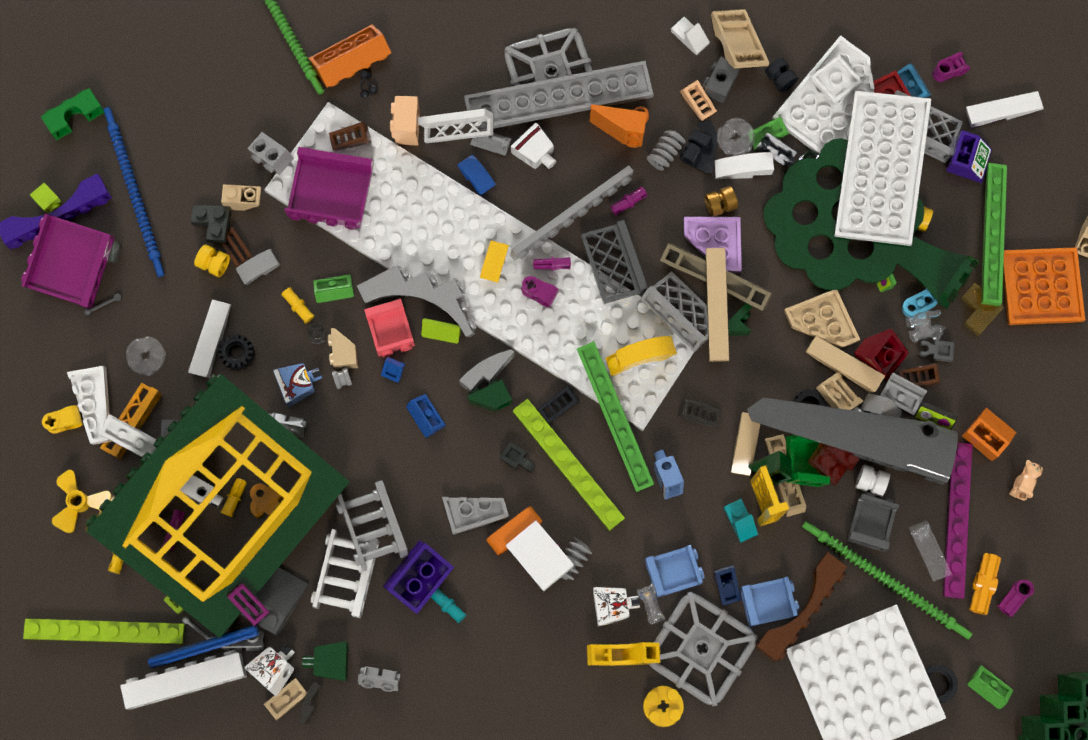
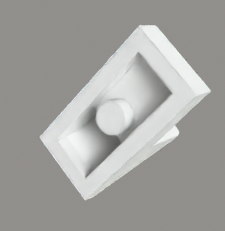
(690, 35)

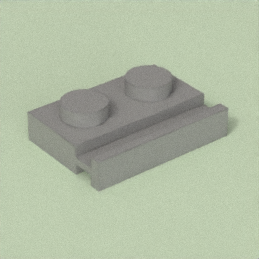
(903, 393)

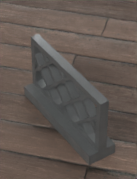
(630, 262)

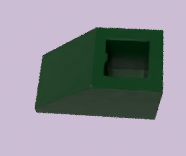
(492, 397)
(778, 467)

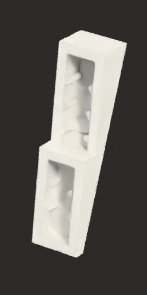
(1003, 108)
(209, 339)

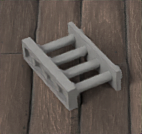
(391, 528)

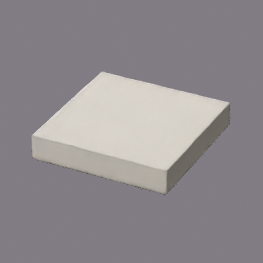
(836, 80)

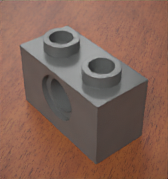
(716, 89)

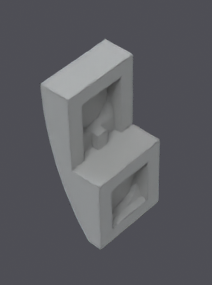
(258, 265)

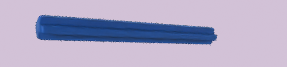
(203, 646)

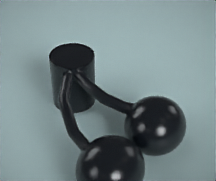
(372, 88)

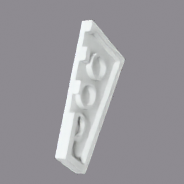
(93, 402)

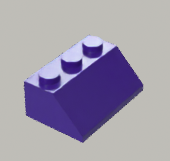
(418, 576)

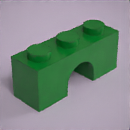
(58, 118)

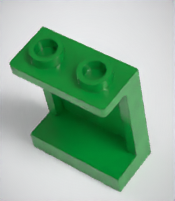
(803, 473)

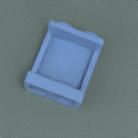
(674, 571)
(769, 601)

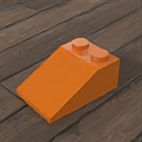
(622, 124)

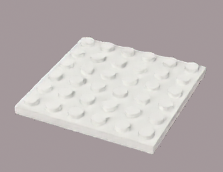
(866, 680)

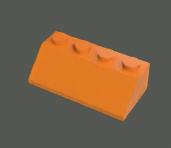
(350, 55)

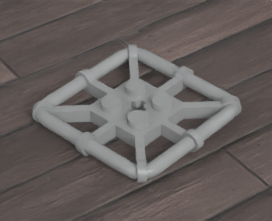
(555, 60)
(714, 645)

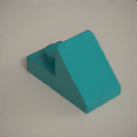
(741, 521)

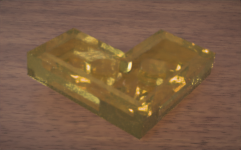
(983, 313)

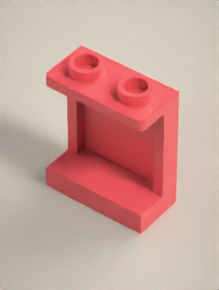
(389, 328)

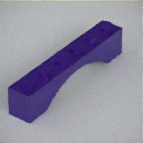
(88, 195)

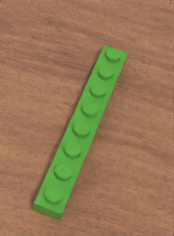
(994, 234)
(615, 416)

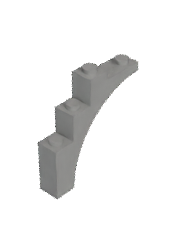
(446, 296)

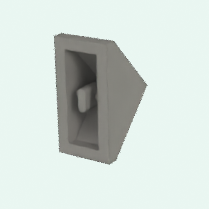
(880, 405)

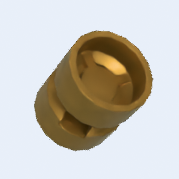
(726, 198)

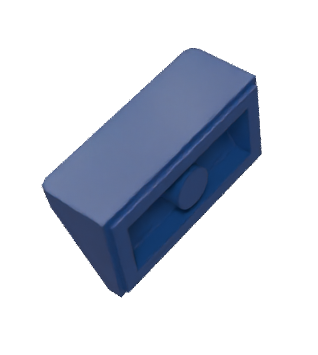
(425, 415)

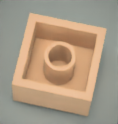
(405, 120)

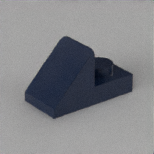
(727, 585)

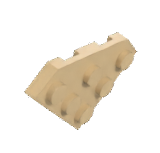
(825, 318)

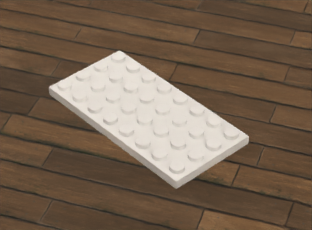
(883, 168)

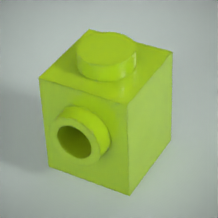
(46, 199)

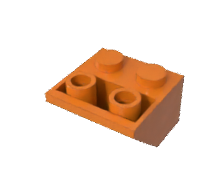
(989, 434)

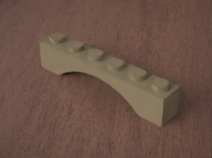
(735, 284)

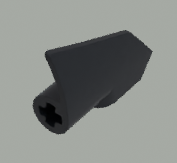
(701, 148)

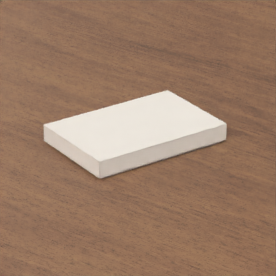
(540, 555)

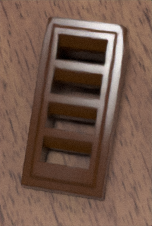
(351, 142)
(926, 368)

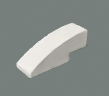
(744, 166)

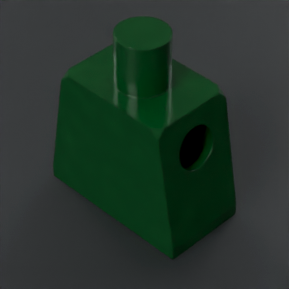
(329, 661)

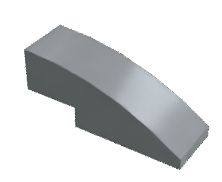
(486, 370)

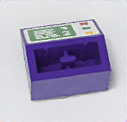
(969, 157)

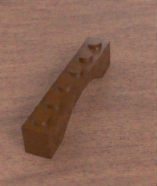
(825, 575)

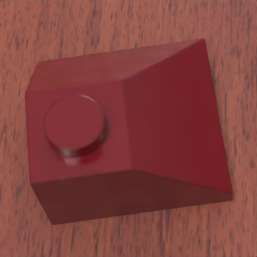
(882, 352)

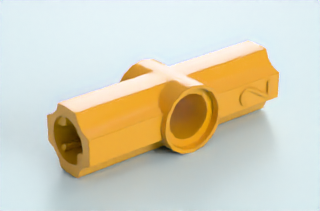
(985, 584)

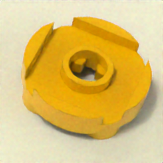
(654, 699)

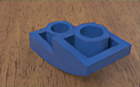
(477, 174)

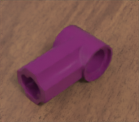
(1014, 598)

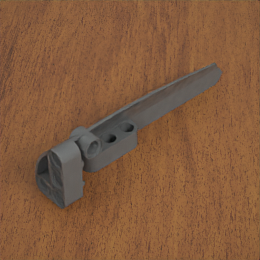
(869, 436)

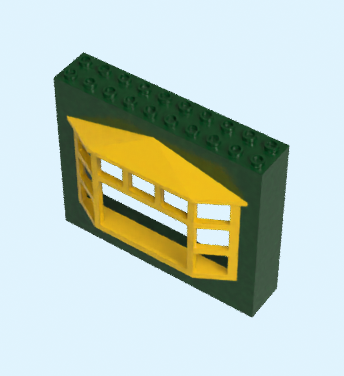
(171, 466)

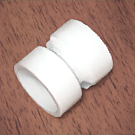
(872, 480)

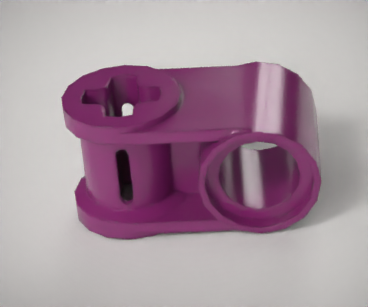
(953, 67)
(541, 292)

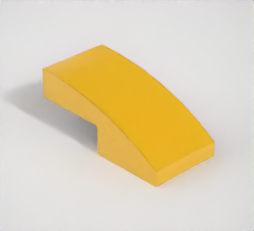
(494, 261)

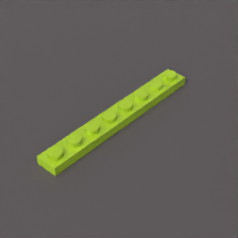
(568, 465)
(104, 631)

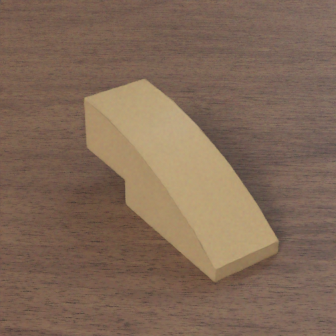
(745, 445)

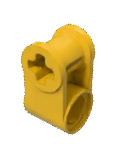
(65, 419)

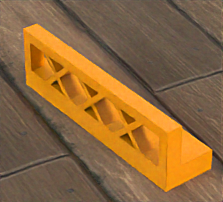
(138, 419)

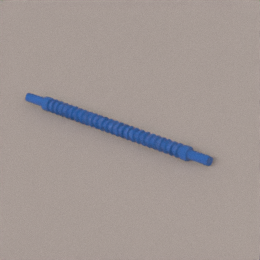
(154, 254)

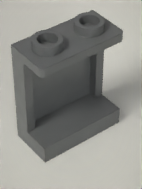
(872, 522)

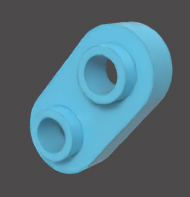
(918, 303)

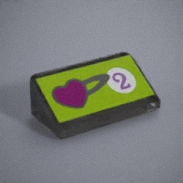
(940, 417)

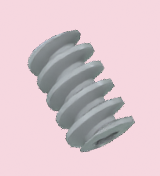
(664, 149)
(575, 555)

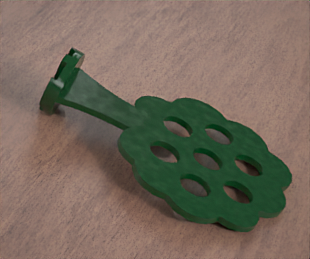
(933, 267)

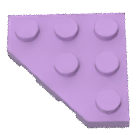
(716, 233)

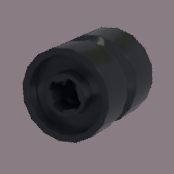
(781, 75)

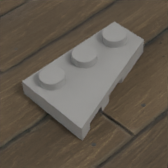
(473, 512)

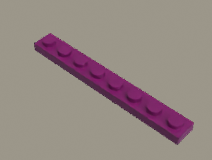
(958, 522)

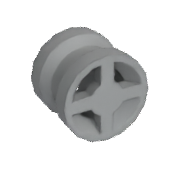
(342, 378)

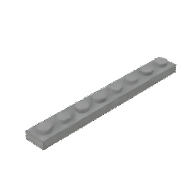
(566, 218)

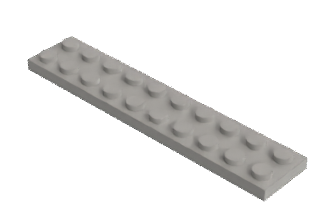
(563, 95)

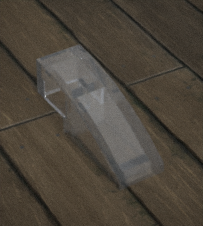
(930, 551)

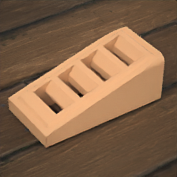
(693, 104)

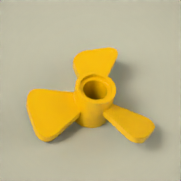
(67, 518)

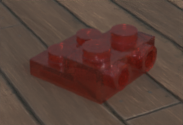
(832, 462)

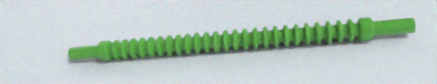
(310, 73)
(950, 622)

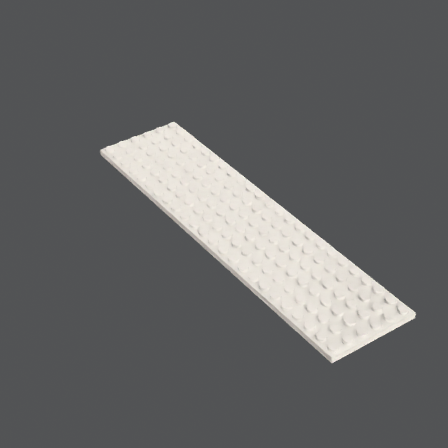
(442, 228)

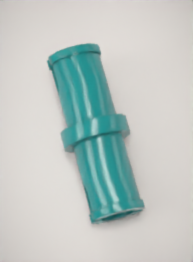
(448, 605)

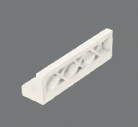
(453, 119)

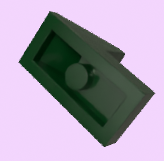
(735, 326)

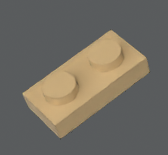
(286, 699)

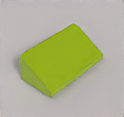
(441, 331)

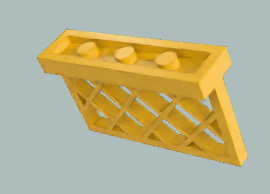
(767, 498)

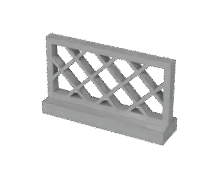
(934, 146)
(674, 317)

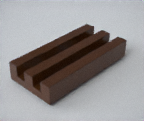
(243, 260)

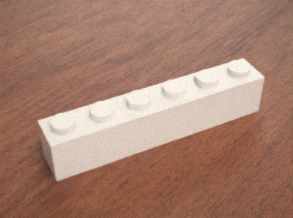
(183, 680)

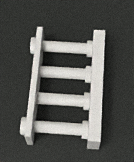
(127, 436)
(361, 587)

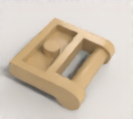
(838, 393)

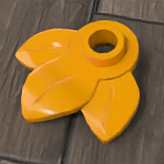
(266, 503)

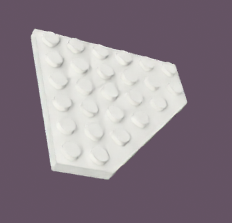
(811, 115)

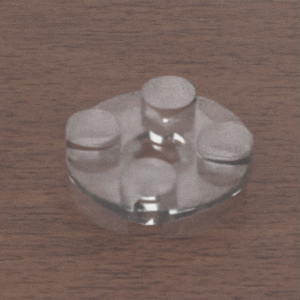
(740, 146)
(147, 366)

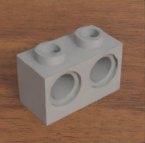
(270, 153)

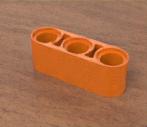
(510, 530)

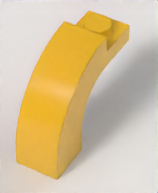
(639, 353)
(623, 654)

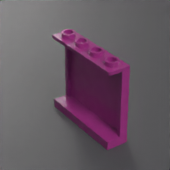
(330, 188)
(67, 260)

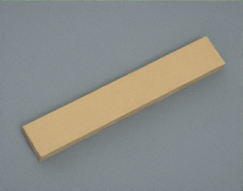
(717, 304)

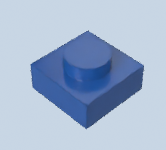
(393, 369)

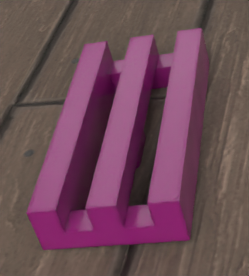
(236, 592)

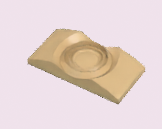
(738, 39)

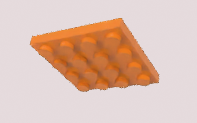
(1042, 286)

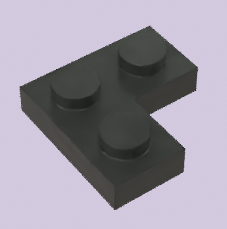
(217, 220)

